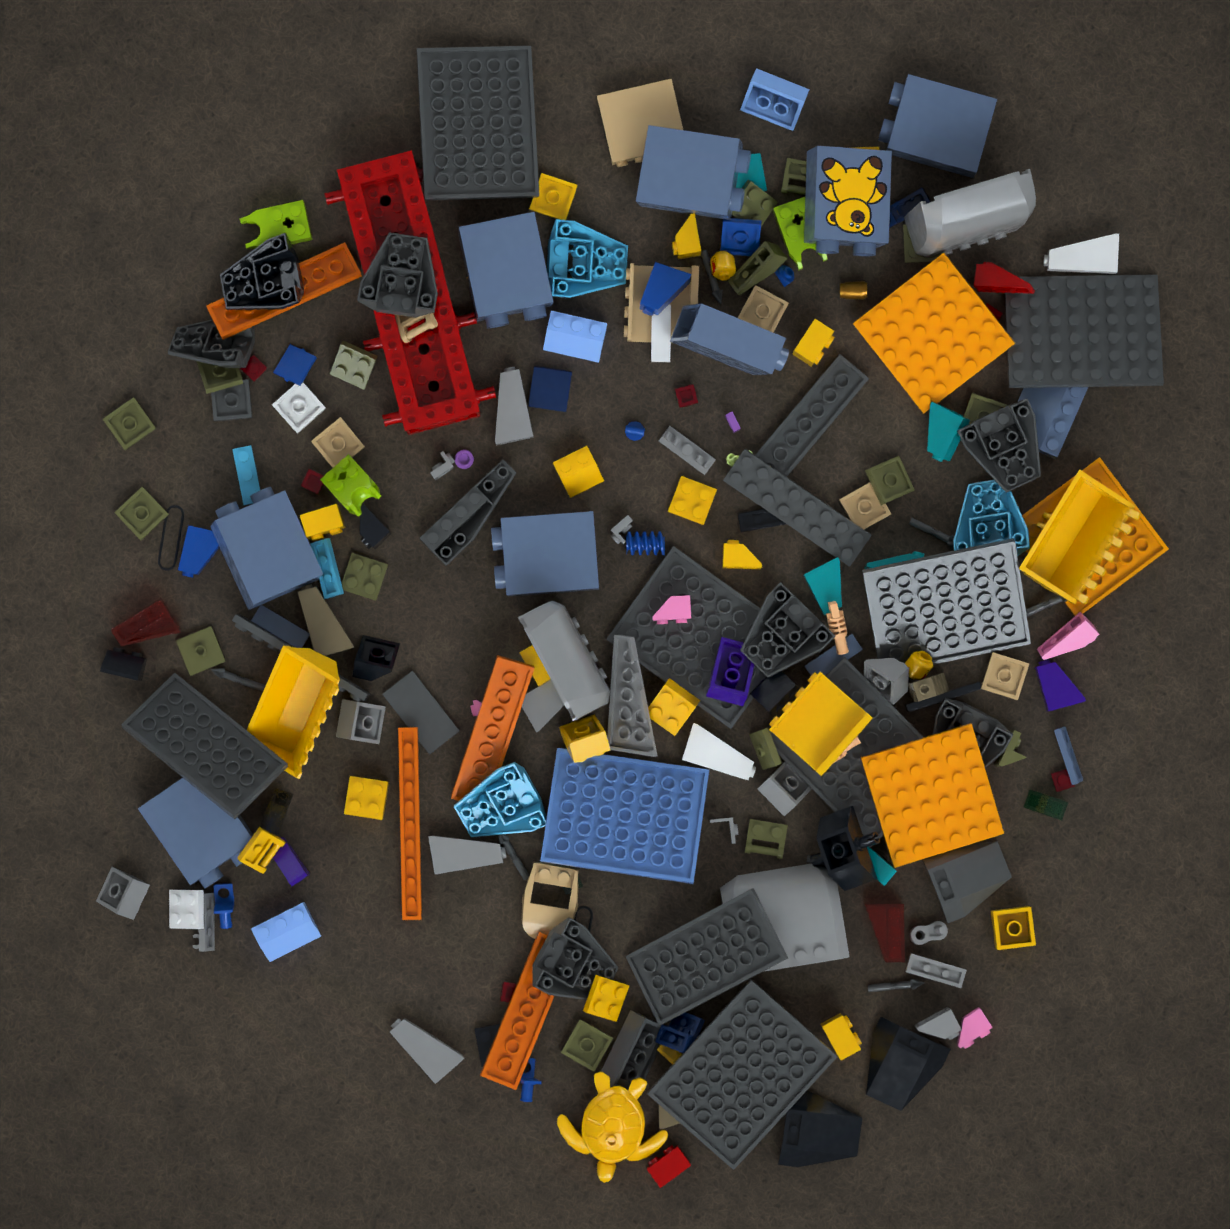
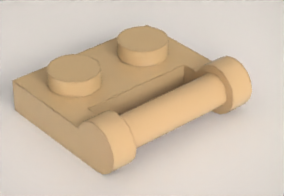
(404, 322)

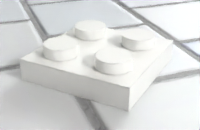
(298, 407)
(186, 909)

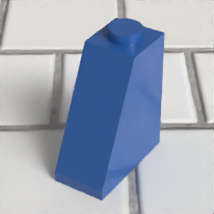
(662, 288)
(197, 550)

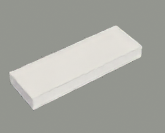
(661, 336)

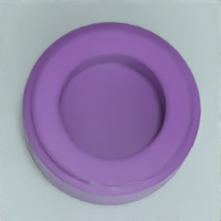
(464, 459)

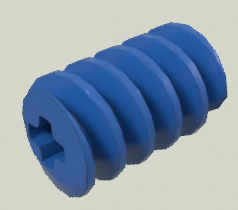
(645, 543)

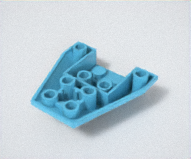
(597, 260)
(990, 517)
(502, 804)

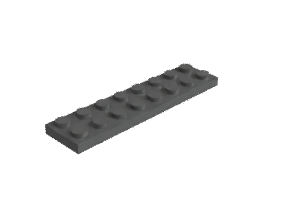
(812, 416)
(797, 507)
(276, 644)

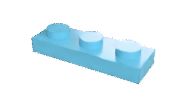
(246, 473)
(330, 580)

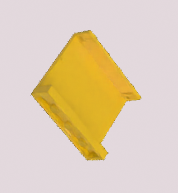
(820, 723)

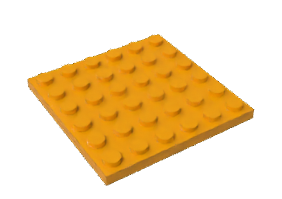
(934, 332)
(1139, 547)
(932, 795)

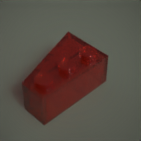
(146, 624)
(888, 927)

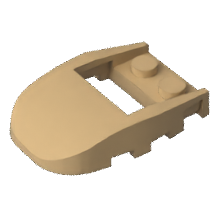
(542, 917)

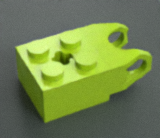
(273, 220)
(791, 232)
(350, 485)

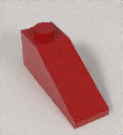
(997, 280)

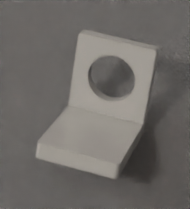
(733, 827)

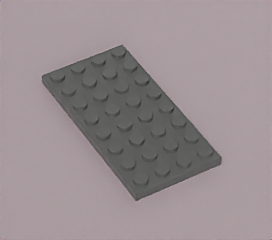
(204, 745)
(706, 957)

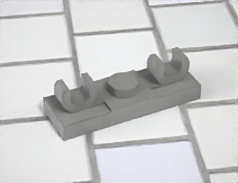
(687, 450)
(207, 935)
(936, 970)

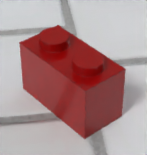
(668, 1165)

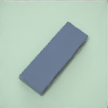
(280, 627)
(830, 658)
(1068, 755)

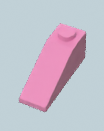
(1070, 637)

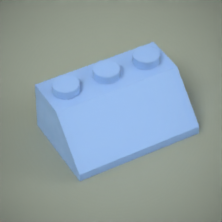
(774, 99)
(575, 336)
(286, 932)

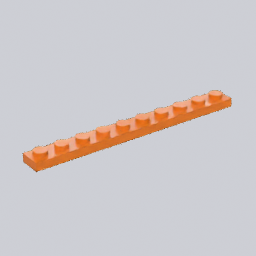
(410, 823)

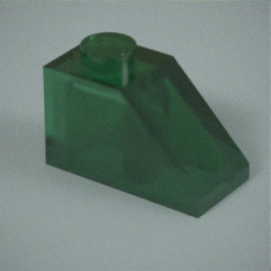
(1045, 805)

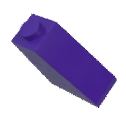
(1056, 687)
(290, 864)

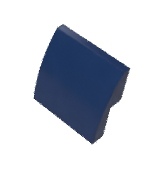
(550, 388)
(680, 1032)

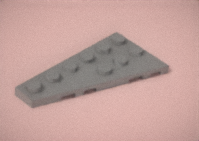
(628, 709)

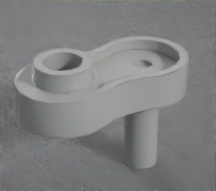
(934, 931)

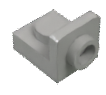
(441, 469)
(624, 525)

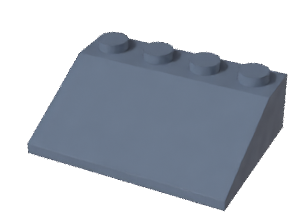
(1054, 414)

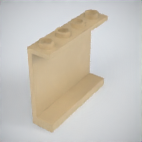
(630, 112)
(639, 323)

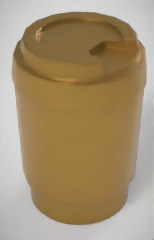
(853, 290)

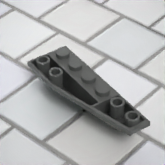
(465, 519)

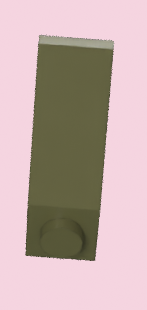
(758, 267)

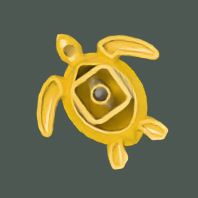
(612, 1127)

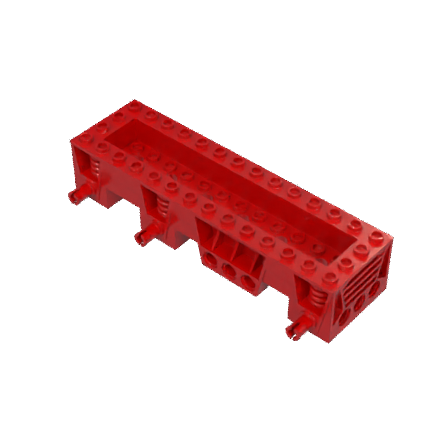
(409, 370)

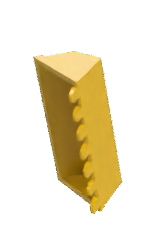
(1078, 538)
(295, 705)

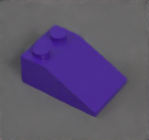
(730, 673)

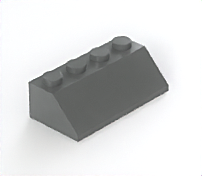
(632, 1051)

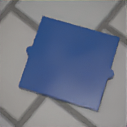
(295, 365)

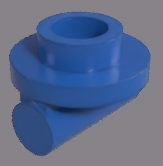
(785, 275)
(634, 431)

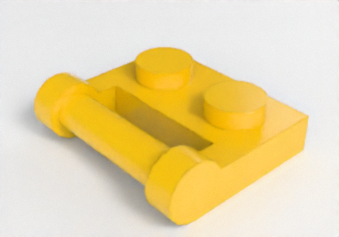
(258, 847)

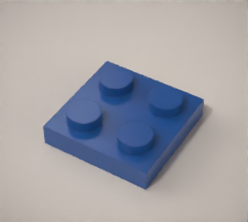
(740, 236)

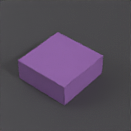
(732, 422)

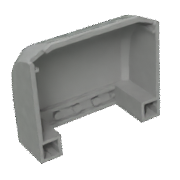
(971, 214)
(566, 658)
(802, 909)

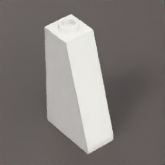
(1089, 256)
(715, 754)

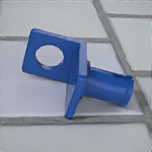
(224, 906)
(528, 1081)

